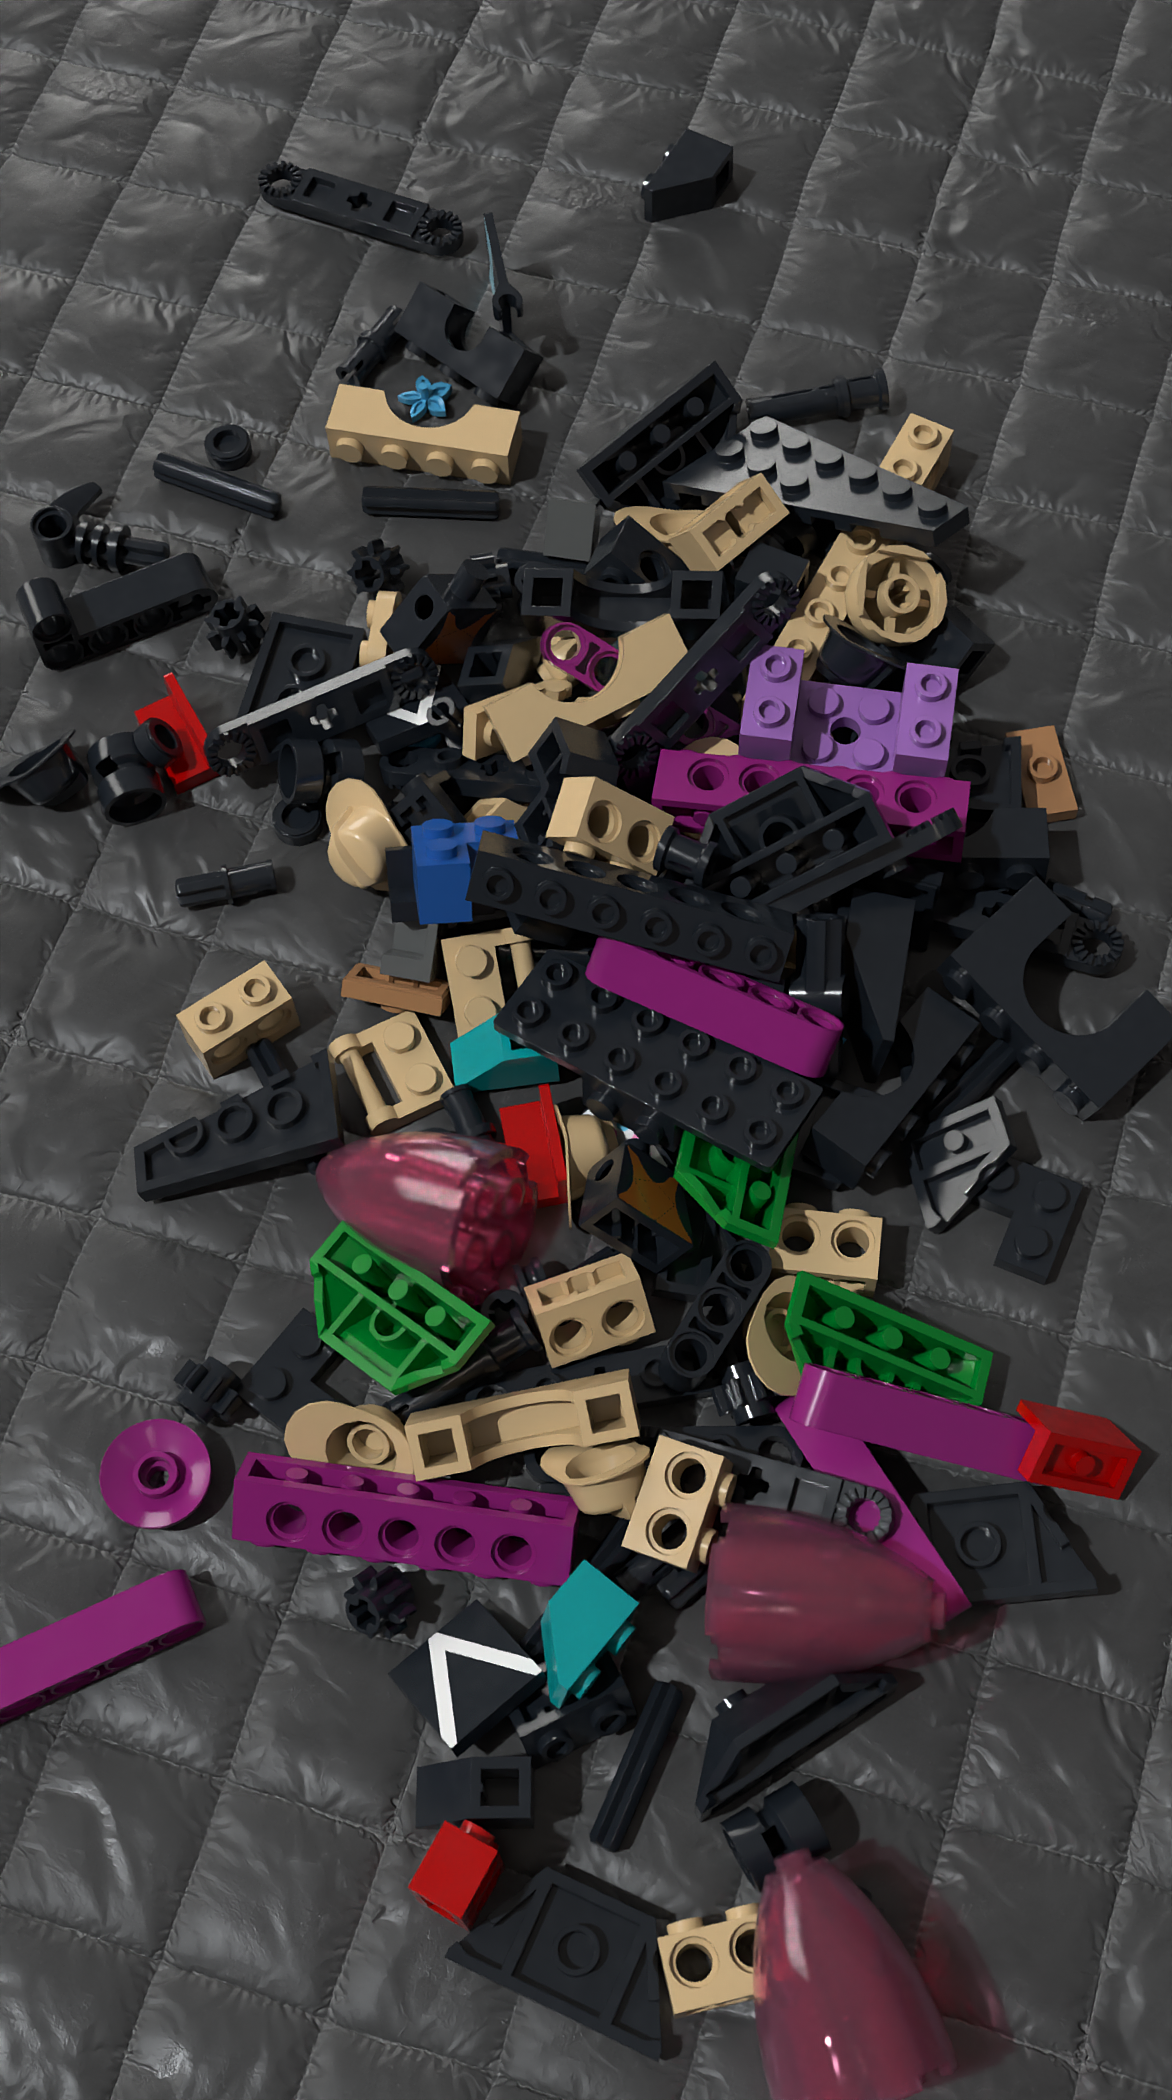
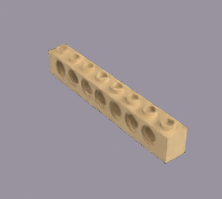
(918, 455)

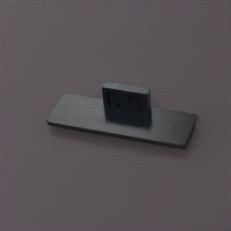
(655, 1069)

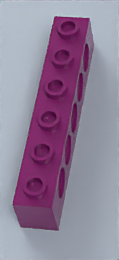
(699, 783)
(432, 1505)

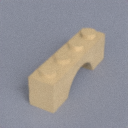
(475, 447)
(642, 663)
(484, 1429)

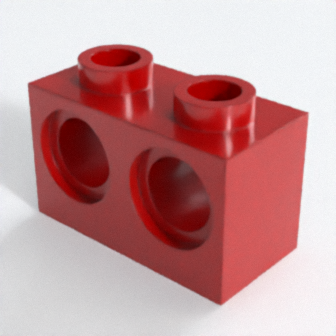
(458, 1873)

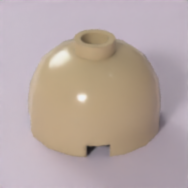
(895, 596)

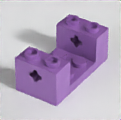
(895, 729)

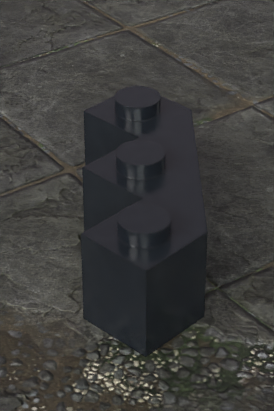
(951, 644)
(559, 753)

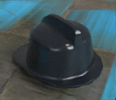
(854, 659)
(47, 774)

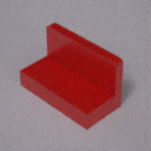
(176, 710)
(536, 1131)
(1076, 1451)

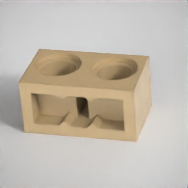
(729, 525)
(613, 821)
(237, 1016)
(823, 1259)
(587, 1300)
(664, 1501)
(729, 1978)

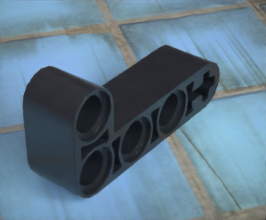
(115, 611)

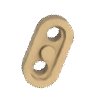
(377, 614)

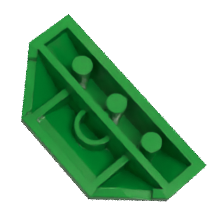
(734, 1190)
(390, 1316)
(876, 1342)

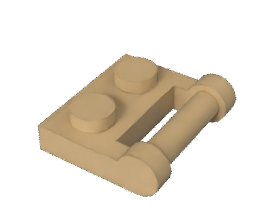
(475, 973)
(408, 1063)

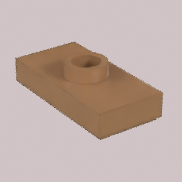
(1044, 774)
(396, 993)

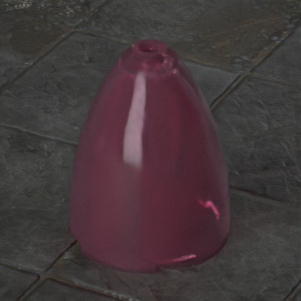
(435, 1204)
(810, 1599)
(838, 1992)

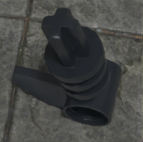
(65, 539)

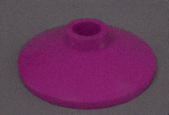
(137, 1456)

